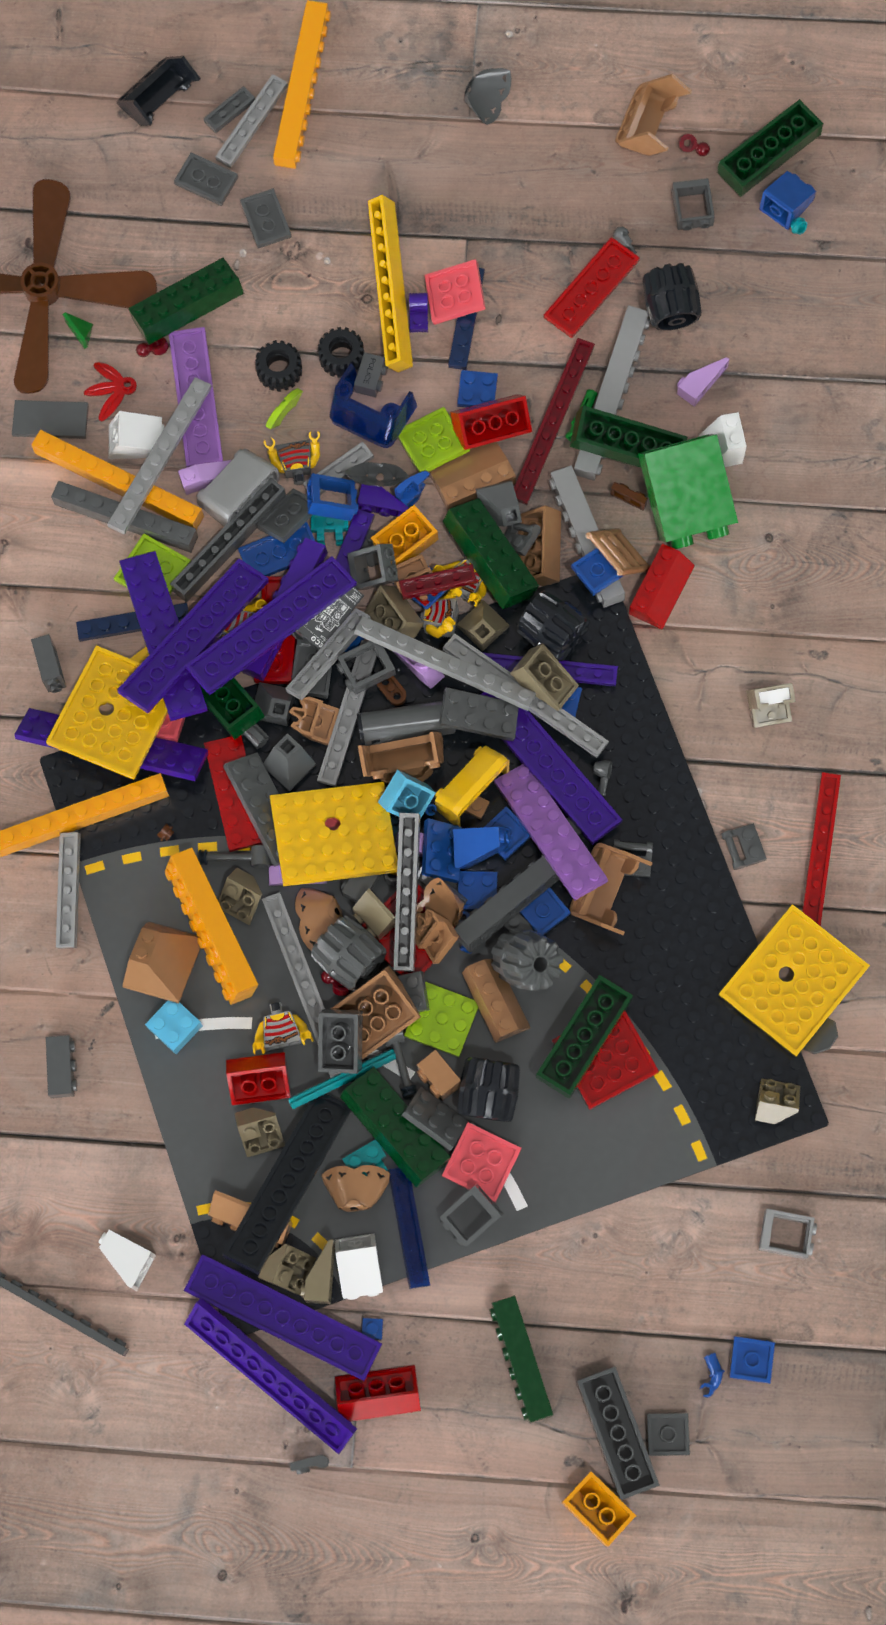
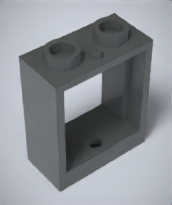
(690, 188)
(359, 566)
(48, 663)
(389, 669)
(485, 1201)

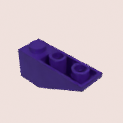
(379, 501)

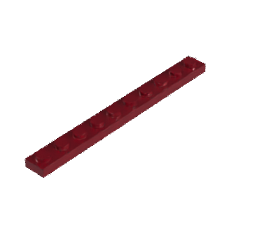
(553, 420)

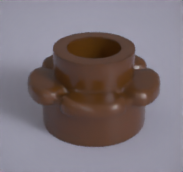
(165, 833)

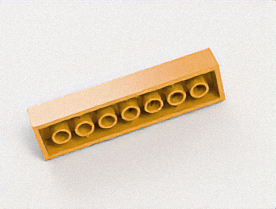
(211, 926)

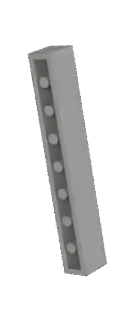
(581, 522)
(407, 892)

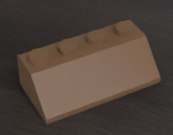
(544, 554)
(495, 1001)
(232, 1211)

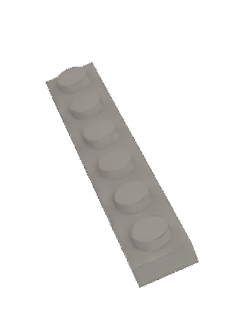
(251, 121)
(326, 656)
(68, 890)

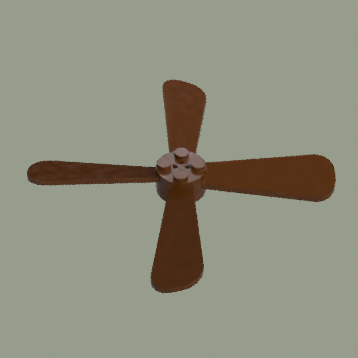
(116, 289)

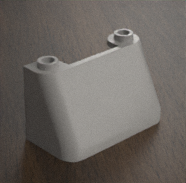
(236, 485)

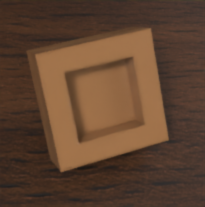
(478, 808)

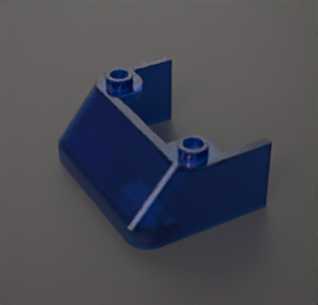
(374, 426)

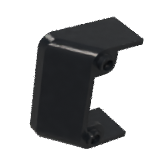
(157, 87)

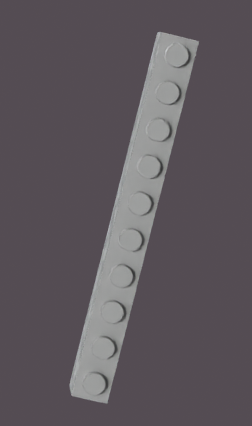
(615, 380)

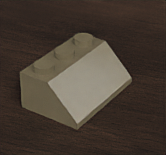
(392, 611)

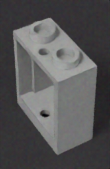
(767, 1228)

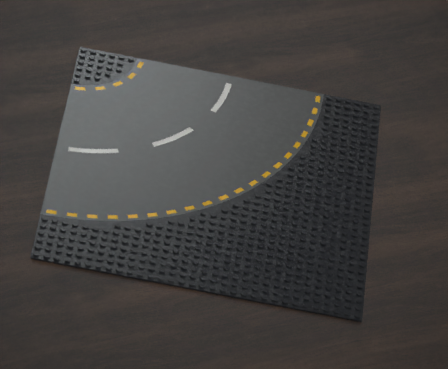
(676, 956)

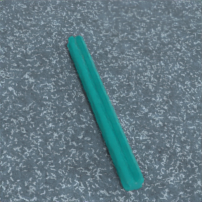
(340, 1079)

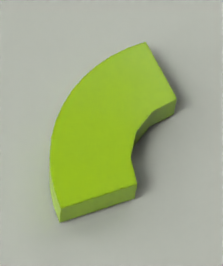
(285, 406)

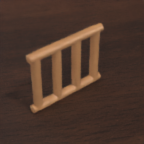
(618, 551)

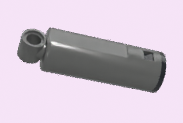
(401, 723)

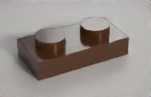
(629, 496)

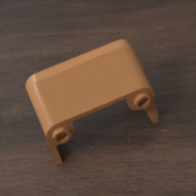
(646, 112)
(402, 755)
(597, 904)

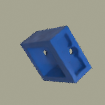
(331, 509)

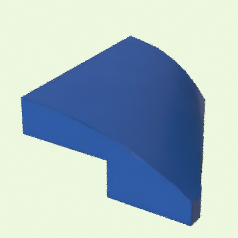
(410, 489)

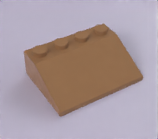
(478, 468)
(384, 1006)

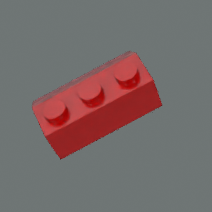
(258, 1078)

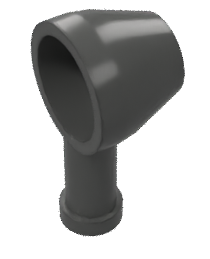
(603, 769)

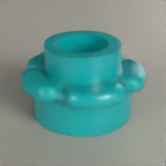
(798, 225)

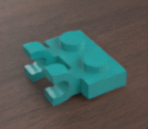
(325, 524)
(366, 1155)

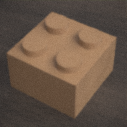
(438, 1075)

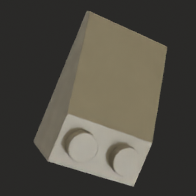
(545, 676)
(319, 1280)

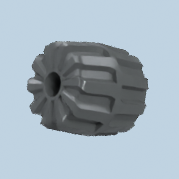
(348, 953)
(526, 959)

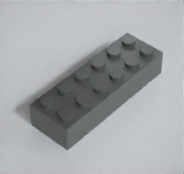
(617, 1433)

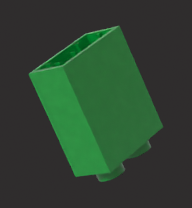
(688, 490)

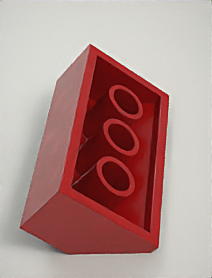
(491, 421)
(661, 587)
(380, 1395)

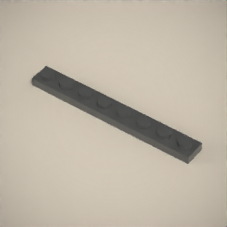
(65, 1316)

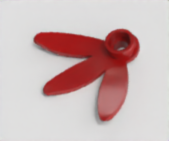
(116, 387)

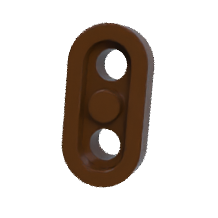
(392, 689)

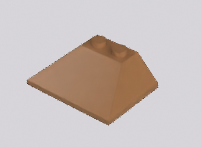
(161, 962)

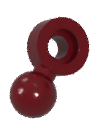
(701, 148)
(157, 348)
(337, 988)

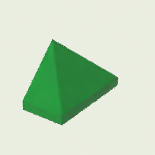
(80, 328)

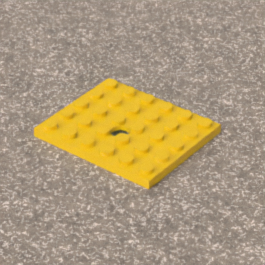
(111, 740)
(314, 852)
(796, 1008)

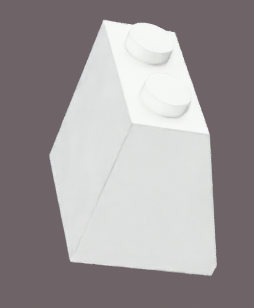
(133, 435)
(730, 438)
(127, 1258)
(358, 1266)

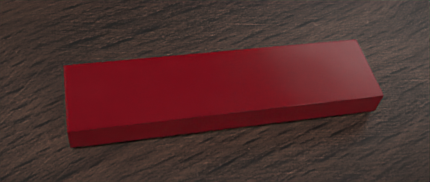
(437, 581)

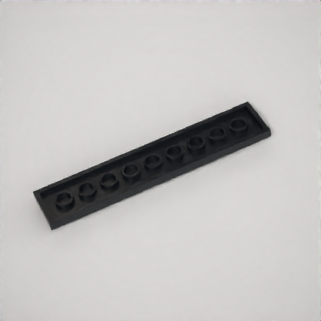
(287, 1183)

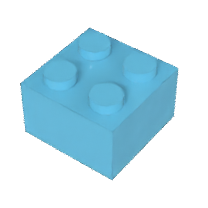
(406, 795)
(174, 1025)

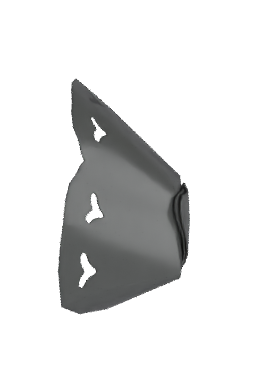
(486, 93)
(389, 471)

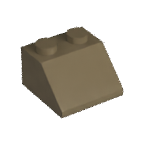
(374, 915)

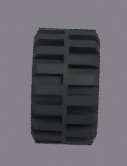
(335, 340)
(278, 352)

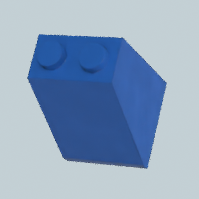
(786, 199)
(478, 844)

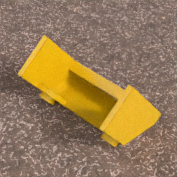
(470, 783)

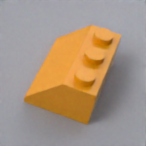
(408, 533)
(598, 1509)

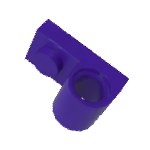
(418, 312)

